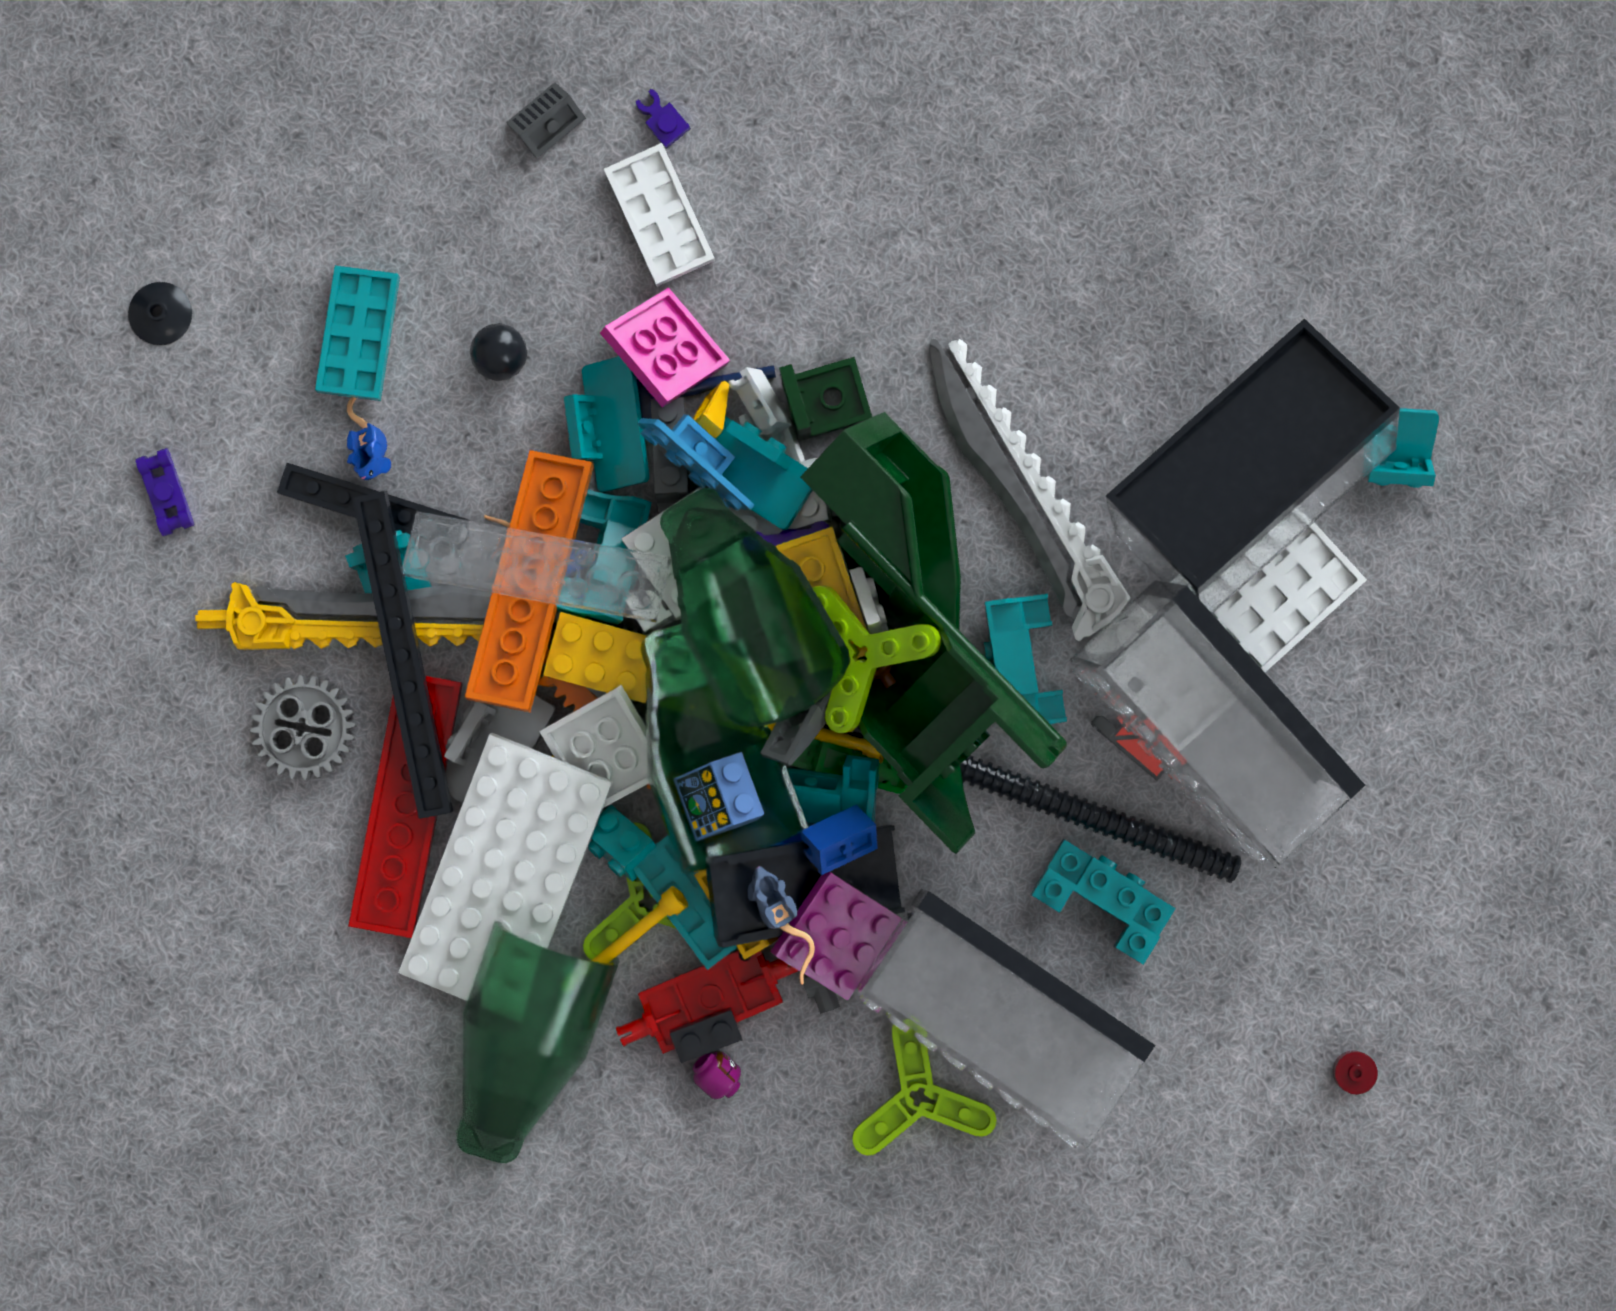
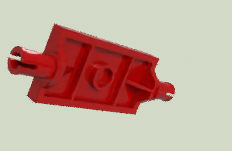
(733, 983)

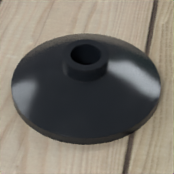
(173, 320)

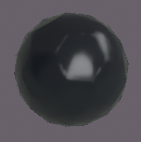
(498, 352)

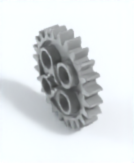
(298, 755)

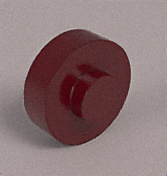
(1355, 1072)

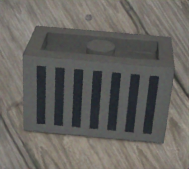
(546, 119)

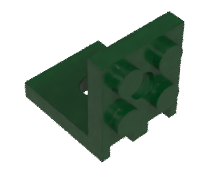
(806, 402)

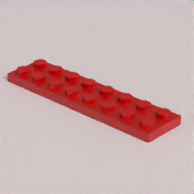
(396, 839)

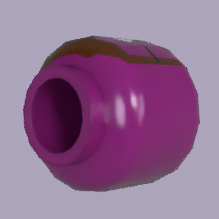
(717, 1075)

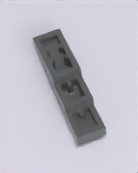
(796, 733)

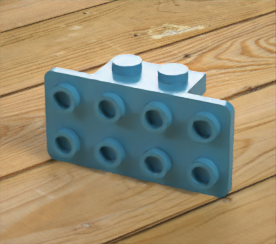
(699, 453)

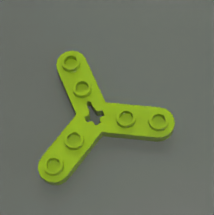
(884, 649)
(622, 918)
(900, 1112)

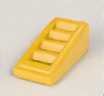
(713, 410)

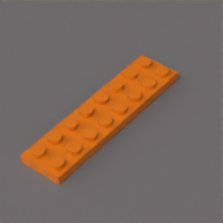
(519, 628)

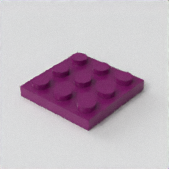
(846, 934)

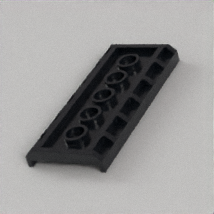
(729, 875)

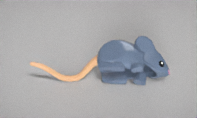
(777, 908)

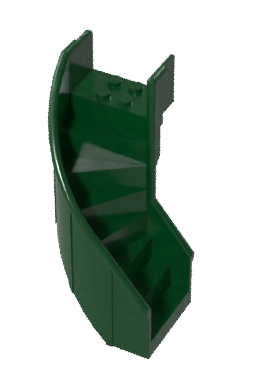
(904, 536)

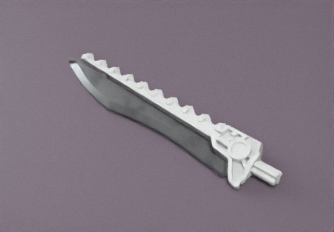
(1092, 576)

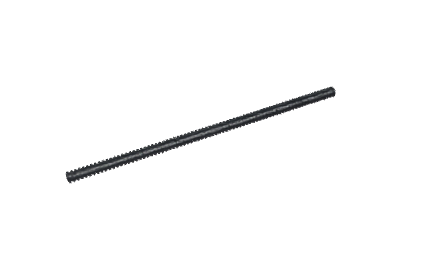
(1088, 814)

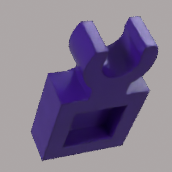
(664, 122)

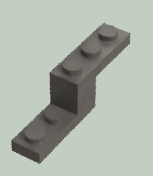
(670, 481)

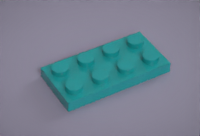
(357, 333)
(695, 924)

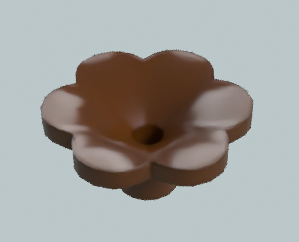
(884, 675)

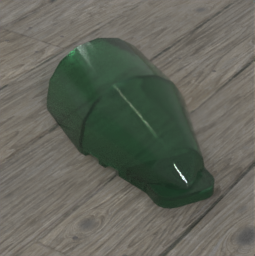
(749, 615)
(691, 730)
(523, 1038)

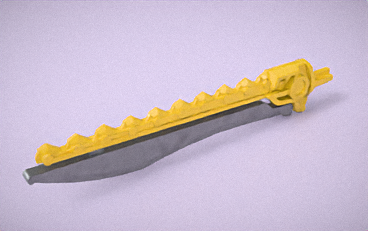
(273, 627)

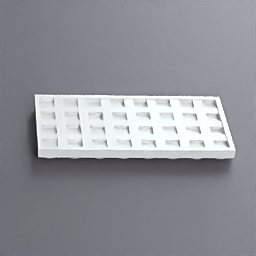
(1289, 597)
(505, 861)

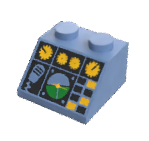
(718, 797)

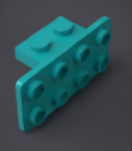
(605, 425)
(764, 473)

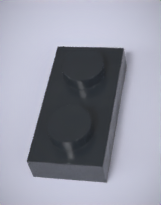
(705, 1035)

